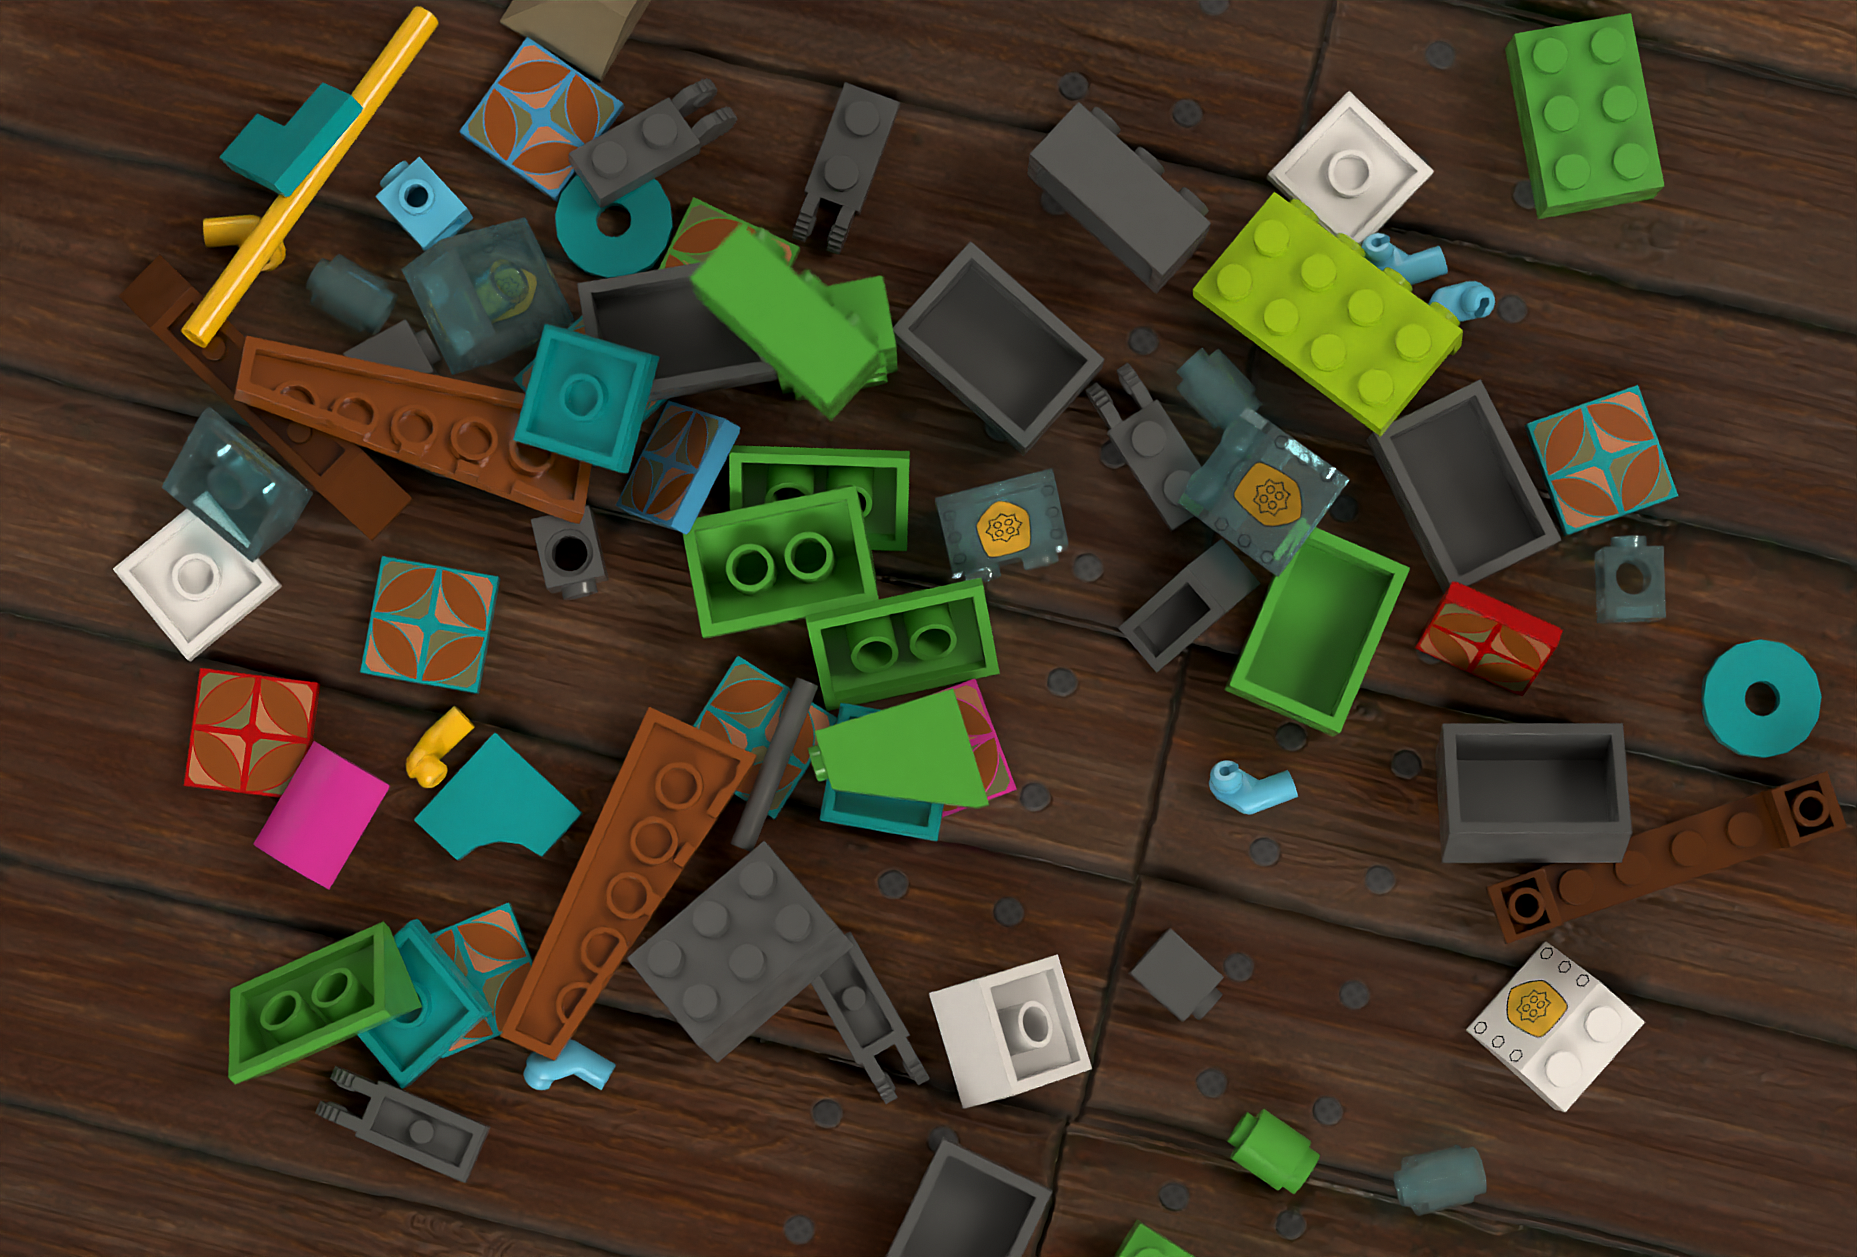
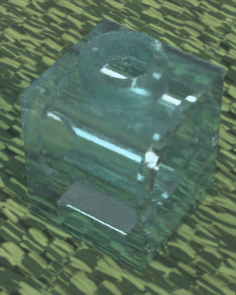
(1615, 604)

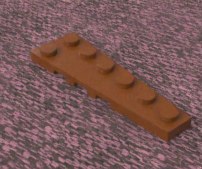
(416, 418)
(643, 840)

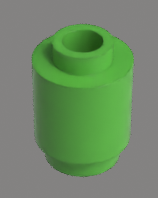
(1272, 1151)

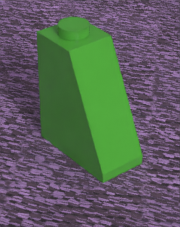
(903, 754)

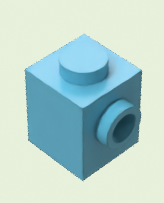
(422, 203)

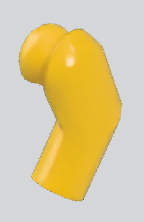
(233, 232)
(436, 742)

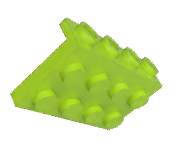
(1329, 312)

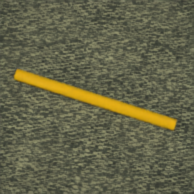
(286, 211)

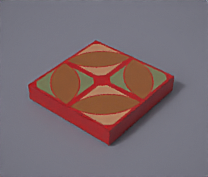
(1488, 638)
(249, 732)

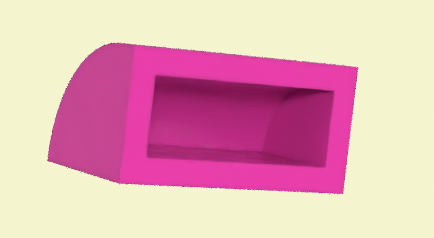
(321, 815)

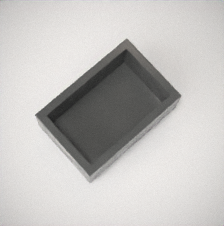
(1119, 195)
(664, 318)
(997, 348)
(1463, 488)
(1533, 793)
(740, 952)
(969, 1208)

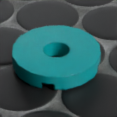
(614, 256)
(1795, 693)

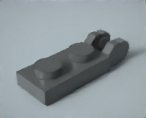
(649, 144)
(847, 161)
(1149, 447)
(866, 1017)
(409, 1125)

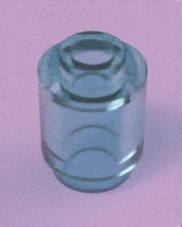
(351, 294)
(1216, 388)
(1440, 1179)

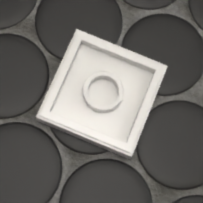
(1351, 171)
(195, 583)

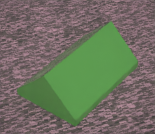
(781, 473)
(780, 561)
(903, 644)
(317, 1002)

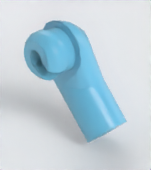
(1413, 267)
(1466, 300)
(1247, 793)
(574, 1060)

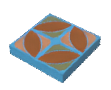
(539, 116)
(678, 467)

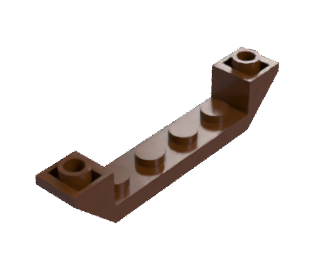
(327, 462)
(1668, 856)

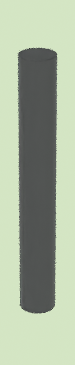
(774, 764)

